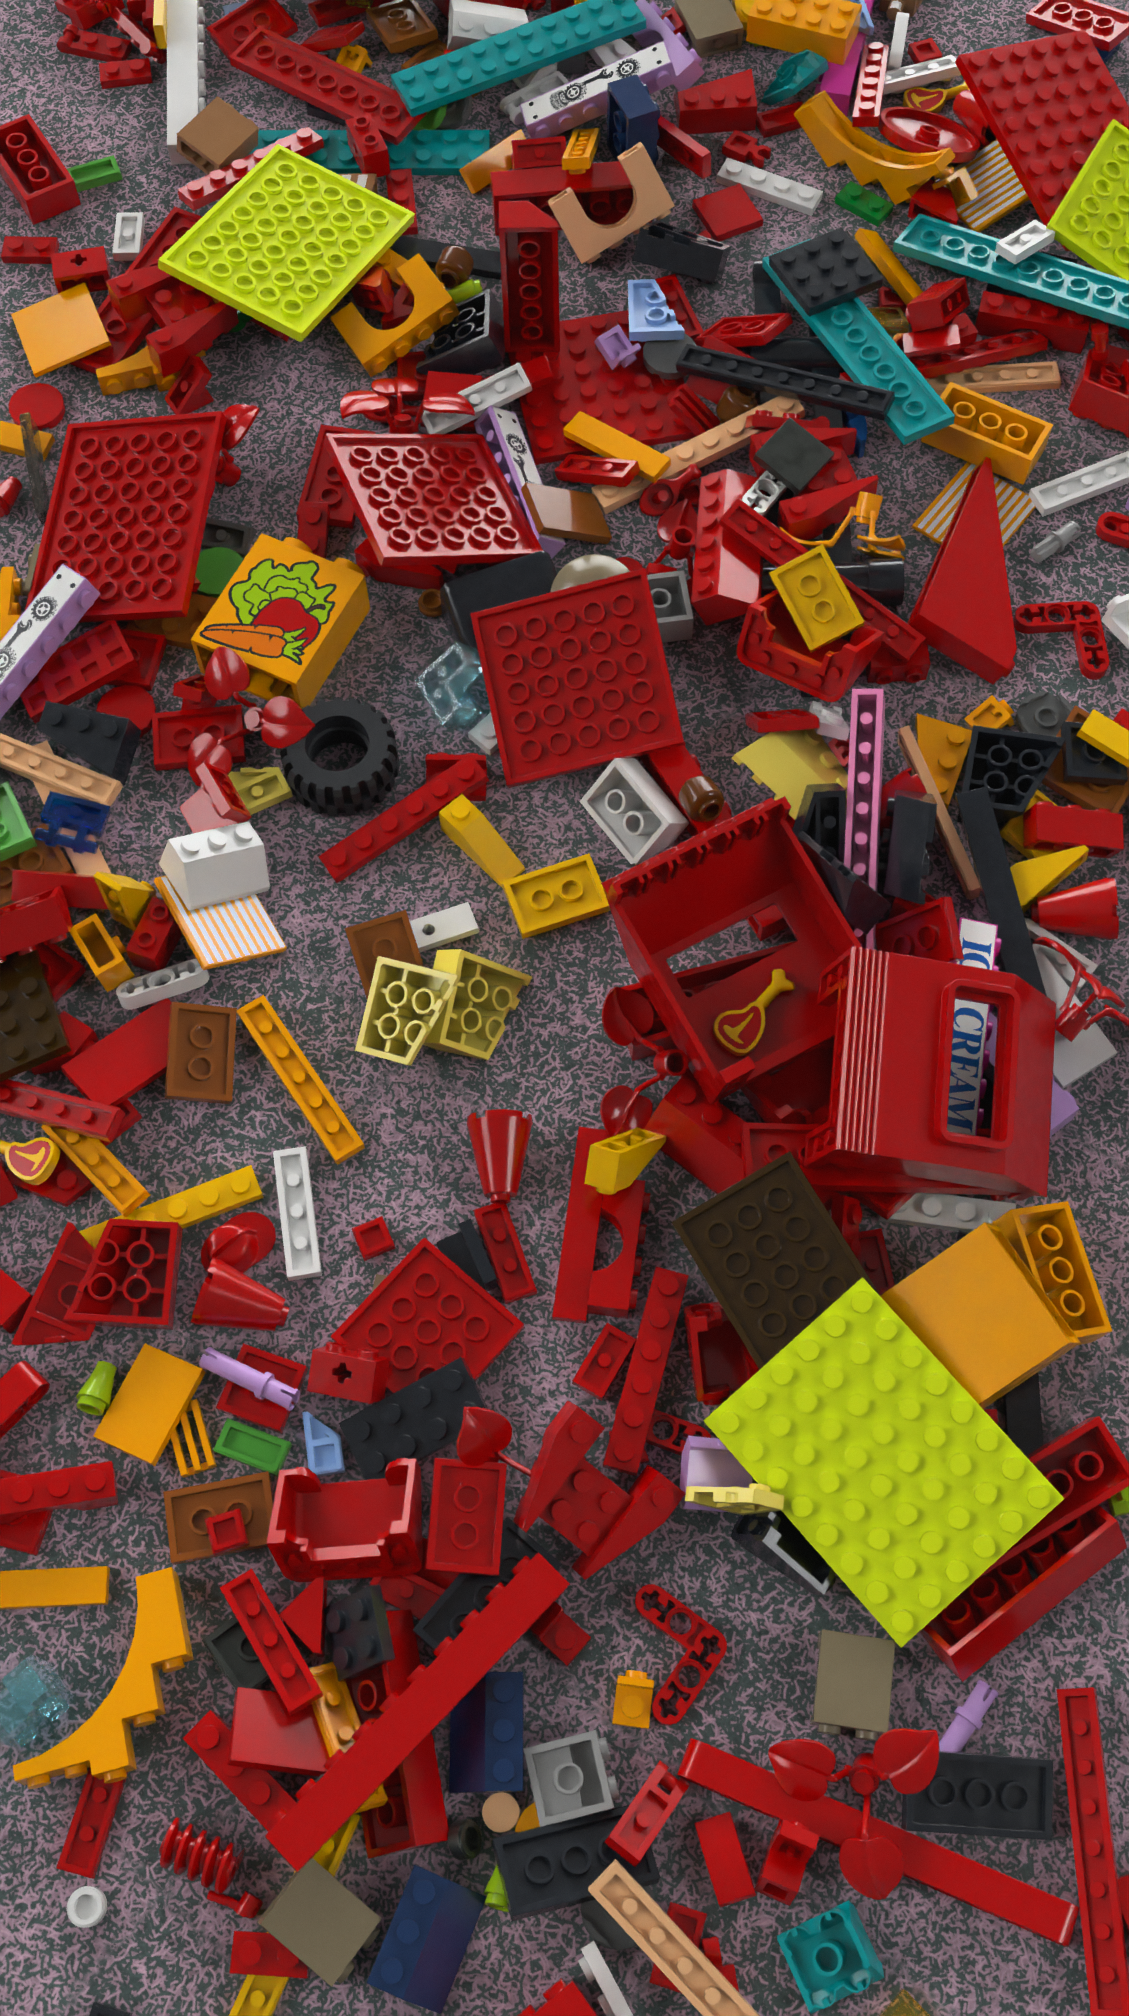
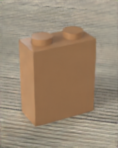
(217, 137)

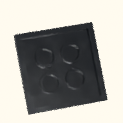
(825, 271)

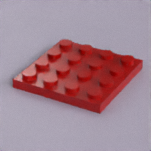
(428, 1318)

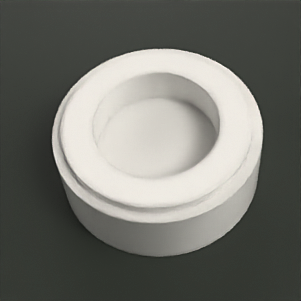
(86, 1906)

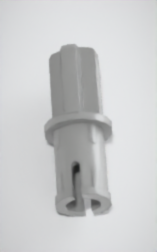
(1055, 541)

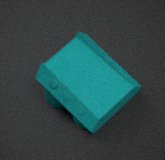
(794, 76)
(831, 1956)

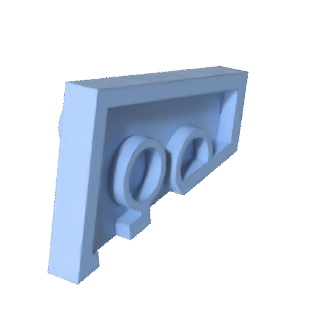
(649, 314)

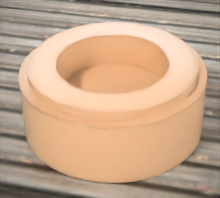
(501, 1812)

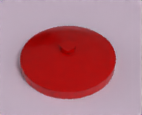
(927, 132)

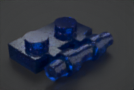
(76, 815)

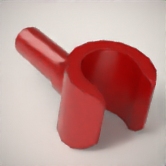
(246, 1907)

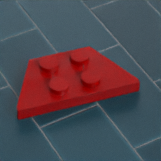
(55, 1293)

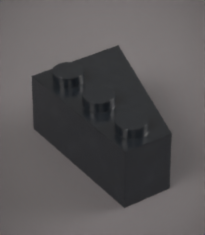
(681, 252)
(93, 736)

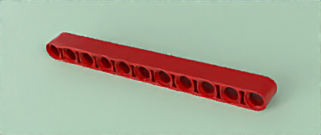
(923, 1859)

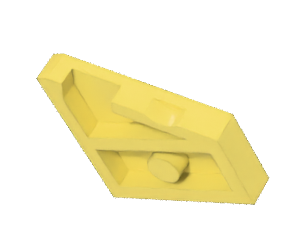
(260, 787)
(736, 1499)

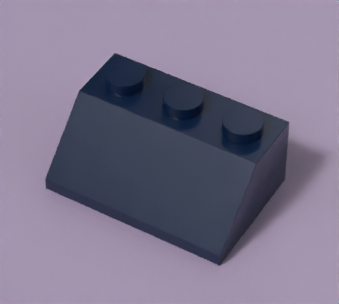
(489, 1737)
(426, 1940)

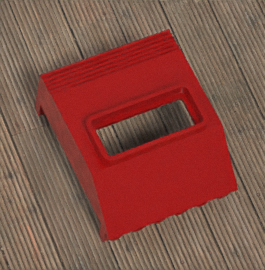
(706, 889)
(897, 1068)

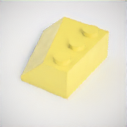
(791, 762)
(478, 1005)
(402, 1009)

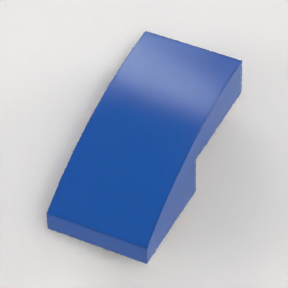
(859, 422)

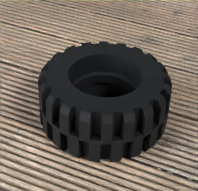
(351, 788)

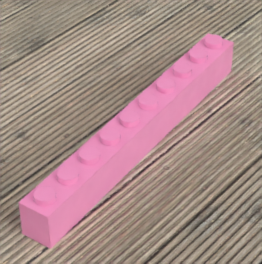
(864, 791)

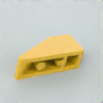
(479, 840)
(1041, 874)
(125, 897)
(620, 1159)

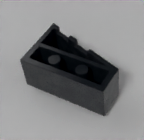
(824, 817)

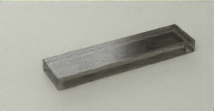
(35, 466)

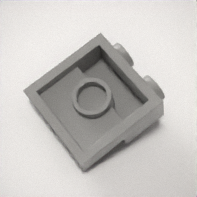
(571, 1777)

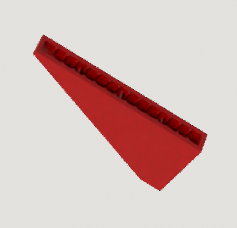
(966, 594)

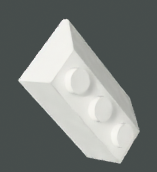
(477, 21)
(633, 810)
(216, 865)

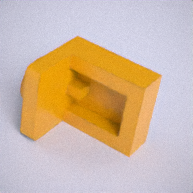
(960, 184)

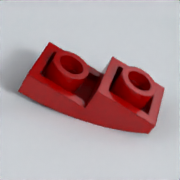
(725, 1859)

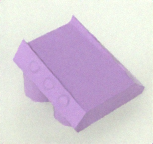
(709, 1464)

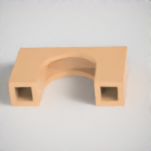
(649, 202)

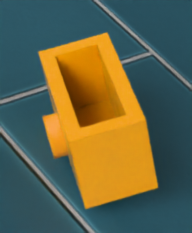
(102, 952)

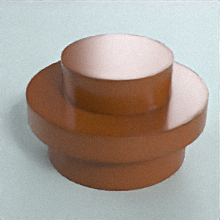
(430, 603)

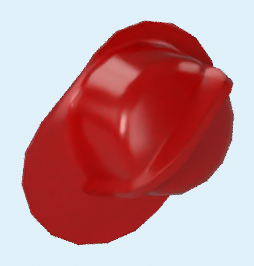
(240, 1241)

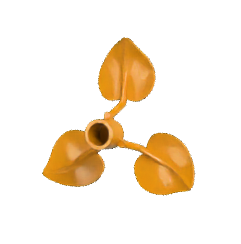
(867, 513)

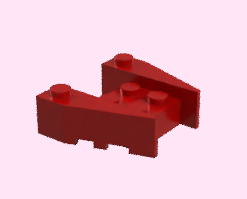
(184, 314)
(830, 491)
(584, 1501)

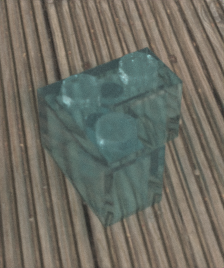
(448, 685)
(30, 1698)

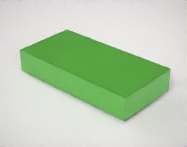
(95, 173)
(252, 1447)

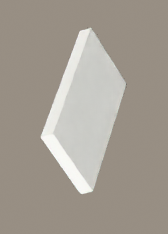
(1089, 1047)

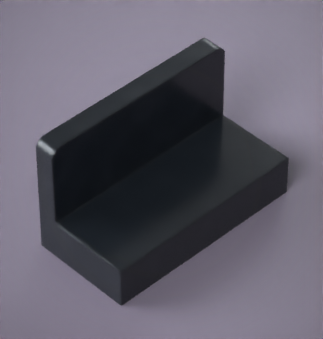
(469, 1255)

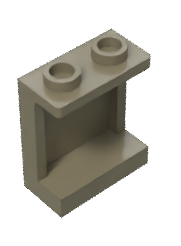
(711, 25)
(853, 1684)
(321, 1922)

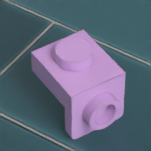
(617, 348)

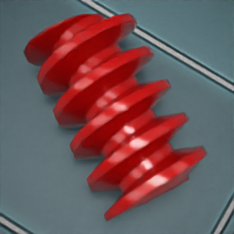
(199, 1857)

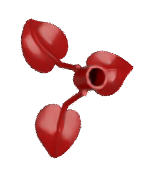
(368, 402)
(237, 424)
(679, 530)
(279, 722)
(1074, 1018)
(624, 1019)
(483, 1438)
(902, 1754)

